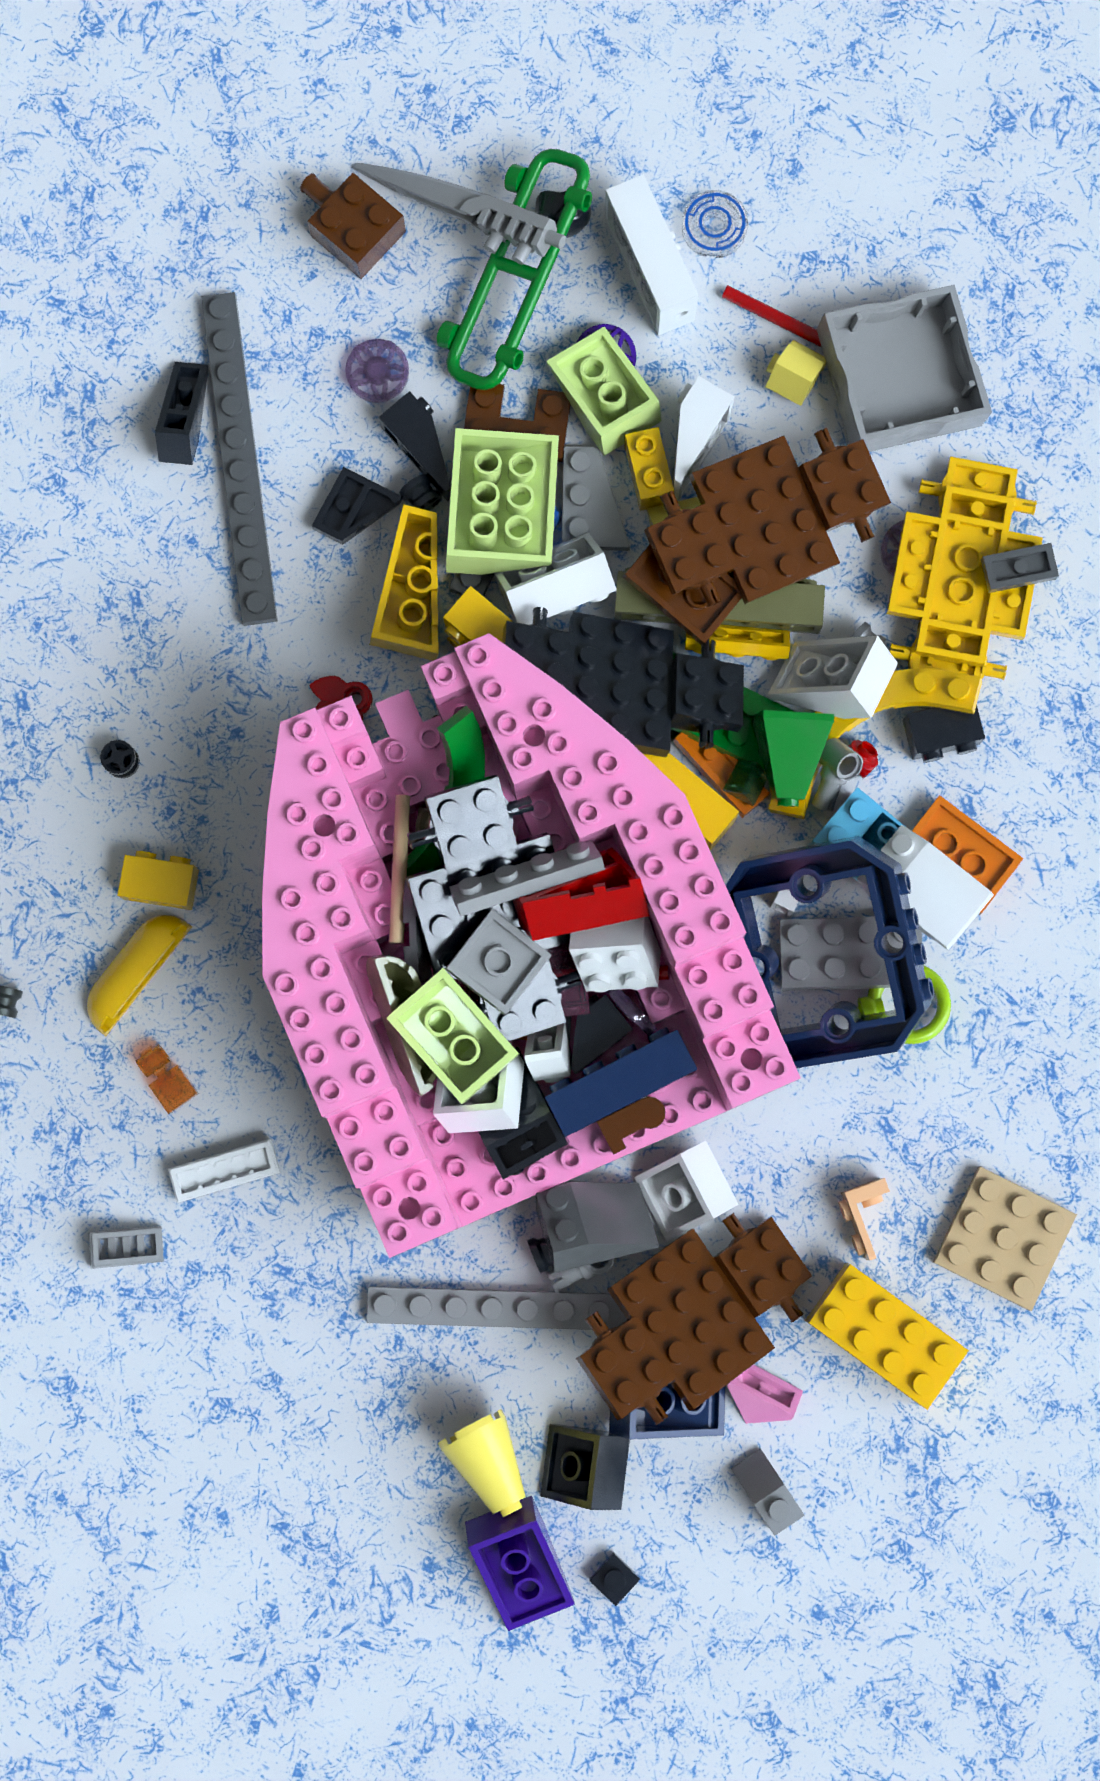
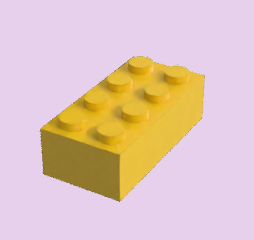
(886, 1335)

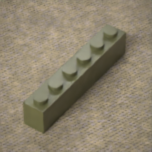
(793, 608)

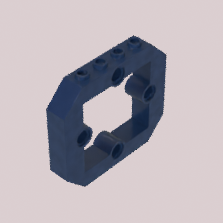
(888, 891)

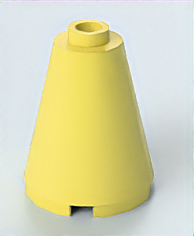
(488, 1462)

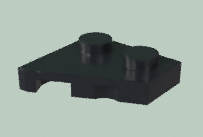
(353, 506)

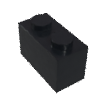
(942, 731)

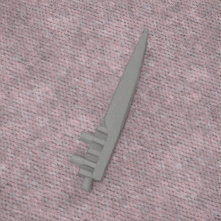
(492, 215)

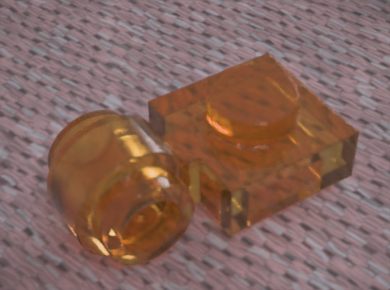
(172, 1086)

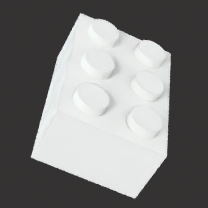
(575, 577)

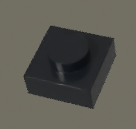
(614, 1579)

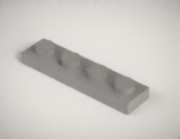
(526, 878)

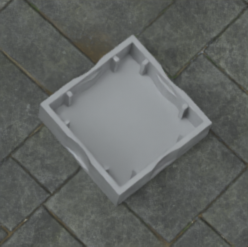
(903, 369)

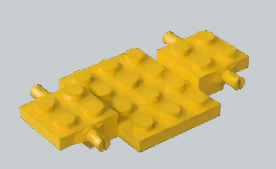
(942, 575)

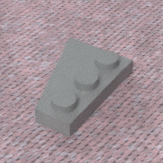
(590, 500)

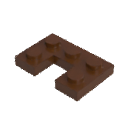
(550, 414)

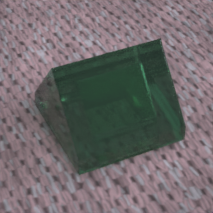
(746, 781)

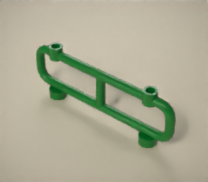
(455, 336)

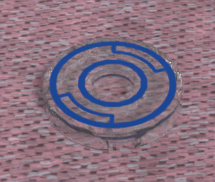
(714, 205)

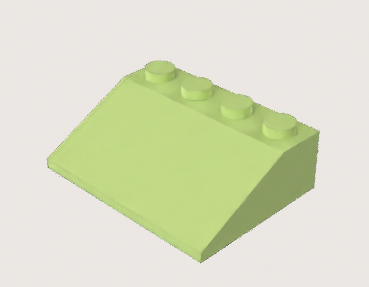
(501, 501)

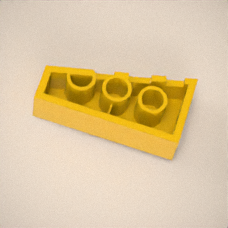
(409, 597)

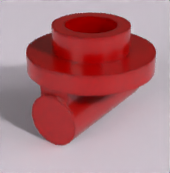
(868, 754)

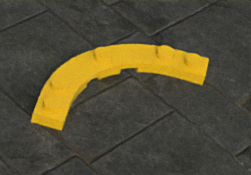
(905, 689)

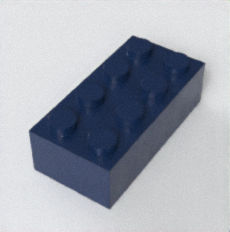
(620, 1082)

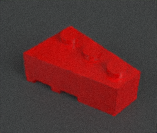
(585, 902)

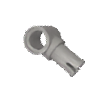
(839, 766)
(572, 1275)

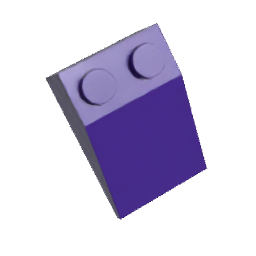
(519, 1564)

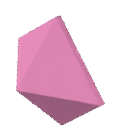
(764, 1396)

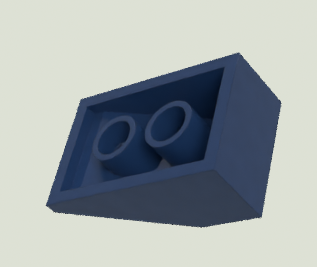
(703, 1421)

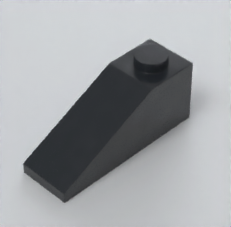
(181, 414)
(414, 432)

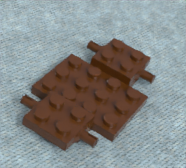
(766, 518)
(692, 1318)

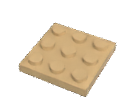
(1004, 1238)

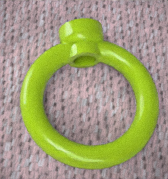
(874, 1004)

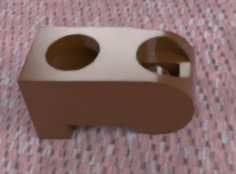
(641, 1114)

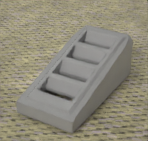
(110, 1235)

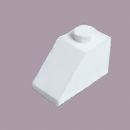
(548, 1054)

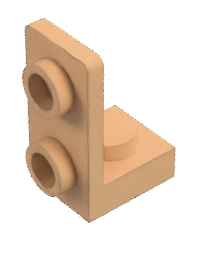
(868, 1195)

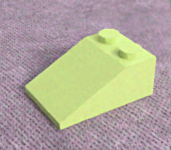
(605, 390)
(452, 1036)

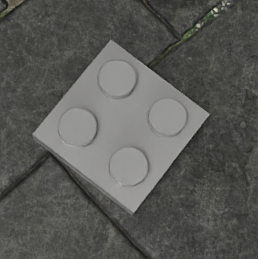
(498, 962)

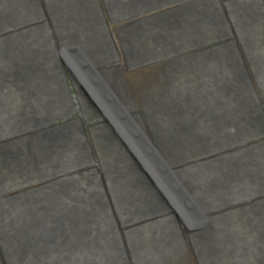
(239, 459)

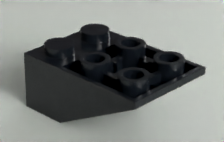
(536, 1133)

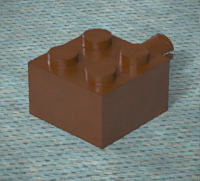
(353, 222)

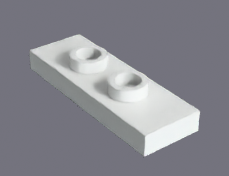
(224, 1170)

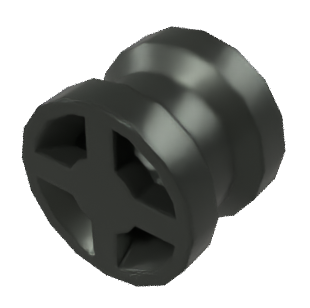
(8, 1001)

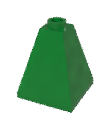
(791, 750)

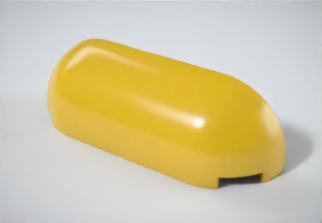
(133, 969)

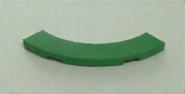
(466, 764)

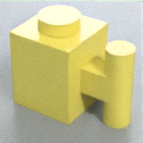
(795, 372)

